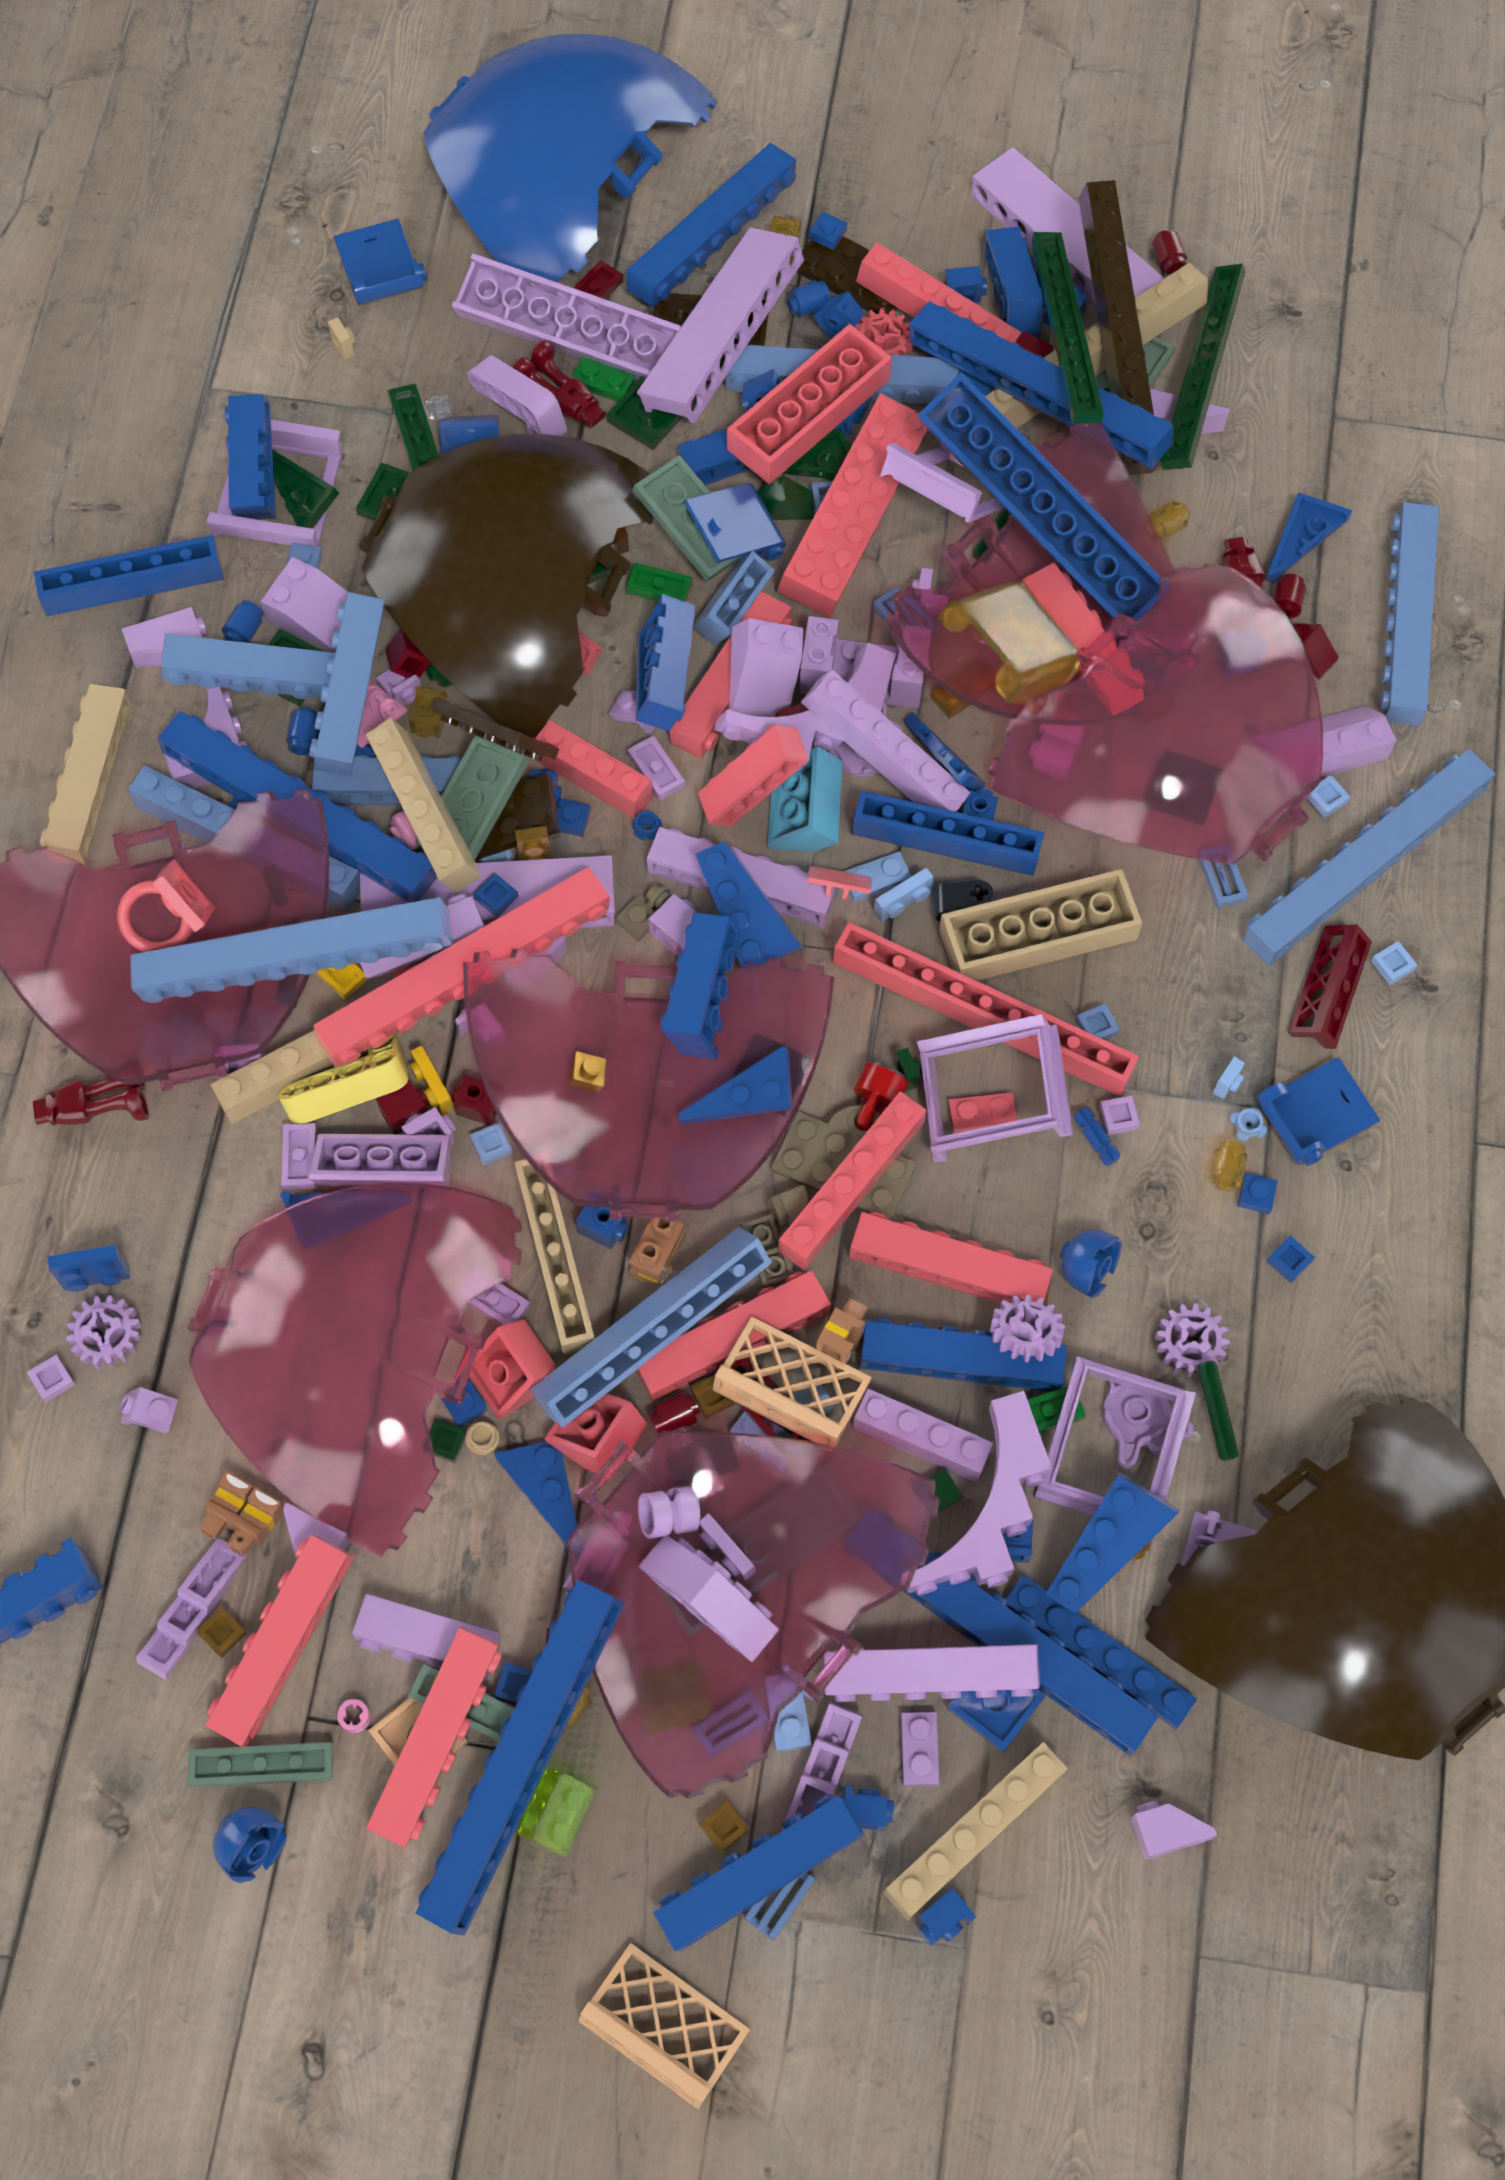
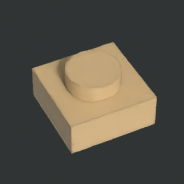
(342, 338)

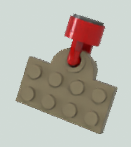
(817, 1148)

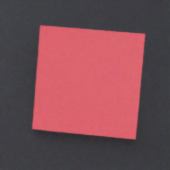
(839, 879)

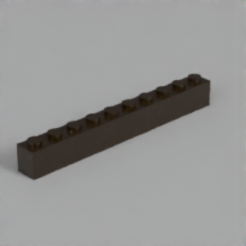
(1115, 301)

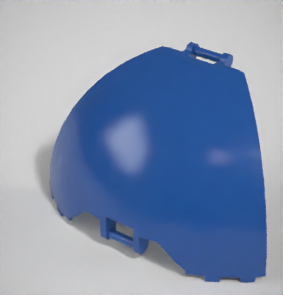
(543, 132)

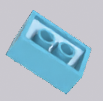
(807, 806)

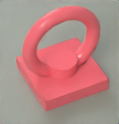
(180, 897)

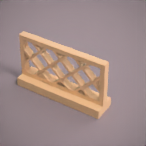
(783, 1409)
(646, 2053)

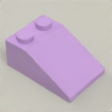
(305, 604)
(764, 666)

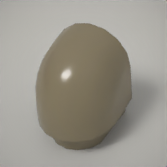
(787, 1205)

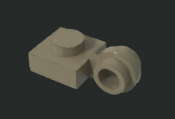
(636, 915)

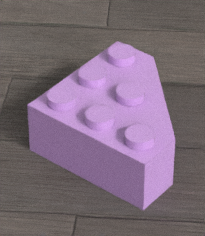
(710, 1595)

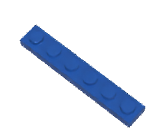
(1110, 1657)

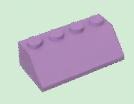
(1355, 740)
(381, 1159)

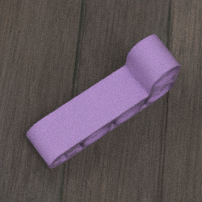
(519, 396)

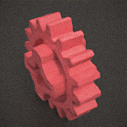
(887, 332)

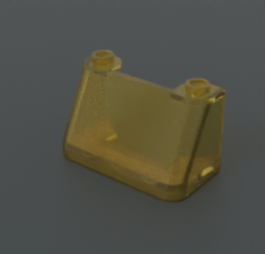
(1022, 634)

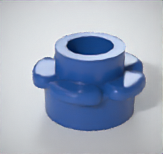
(646, 818)

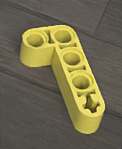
(346, 1085)

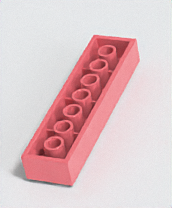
(851, 509)

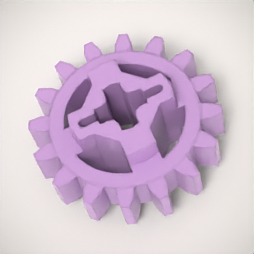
(1027, 1328)
(1184, 1329)
(91, 1333)

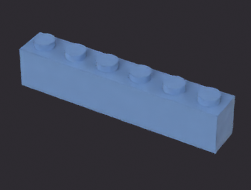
(244, 666)
(348, 684)
(370, 784)

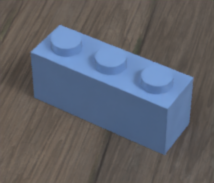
(733, 598)

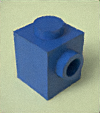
(597, 1226)

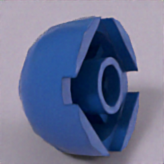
(1089, 1260)
(248, 1841)

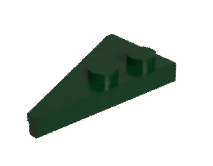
(823, 458)
(304, 493)

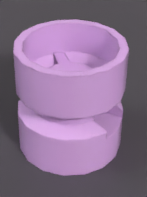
(664, 1511)

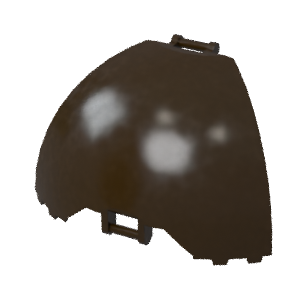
(495, 559)
(1366, 1601)

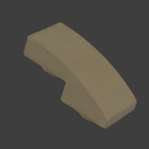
(767, 1233)

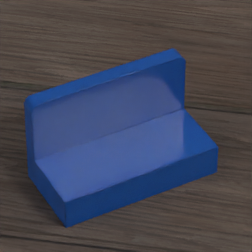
(466, 429)

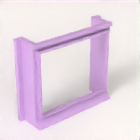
(293, 439)
(936, 484)
(1053, 1076)
(1088, 1502)

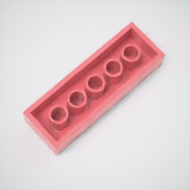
(809, 404)

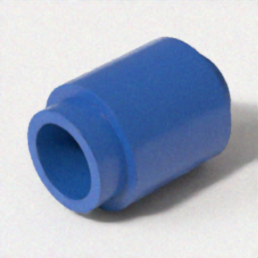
(807, 298)
(243, 622)
(302, 731)

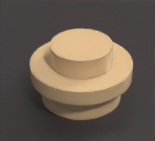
(482, 1438)

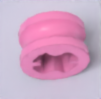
(342, 1715)

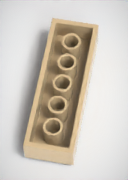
(1041, 926)

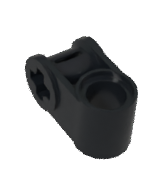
(959, 895)

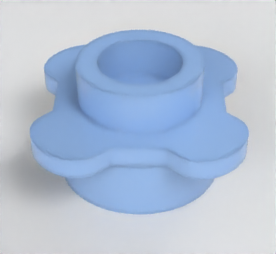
(1252, 1116)

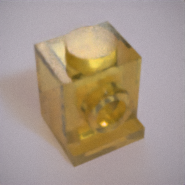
(422, 719)

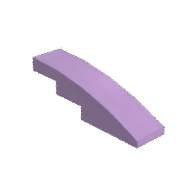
(191, 1609)
(826, 1759)

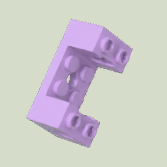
(826, 652)

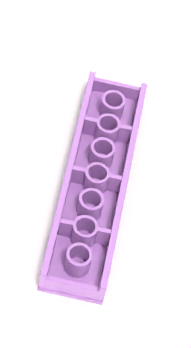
(1045, 207)
(563, 315)
(719, 320)
(525, 876)

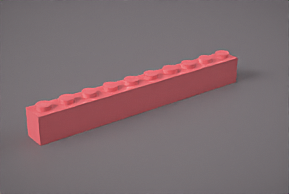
(441, 979)
(978, 1005)

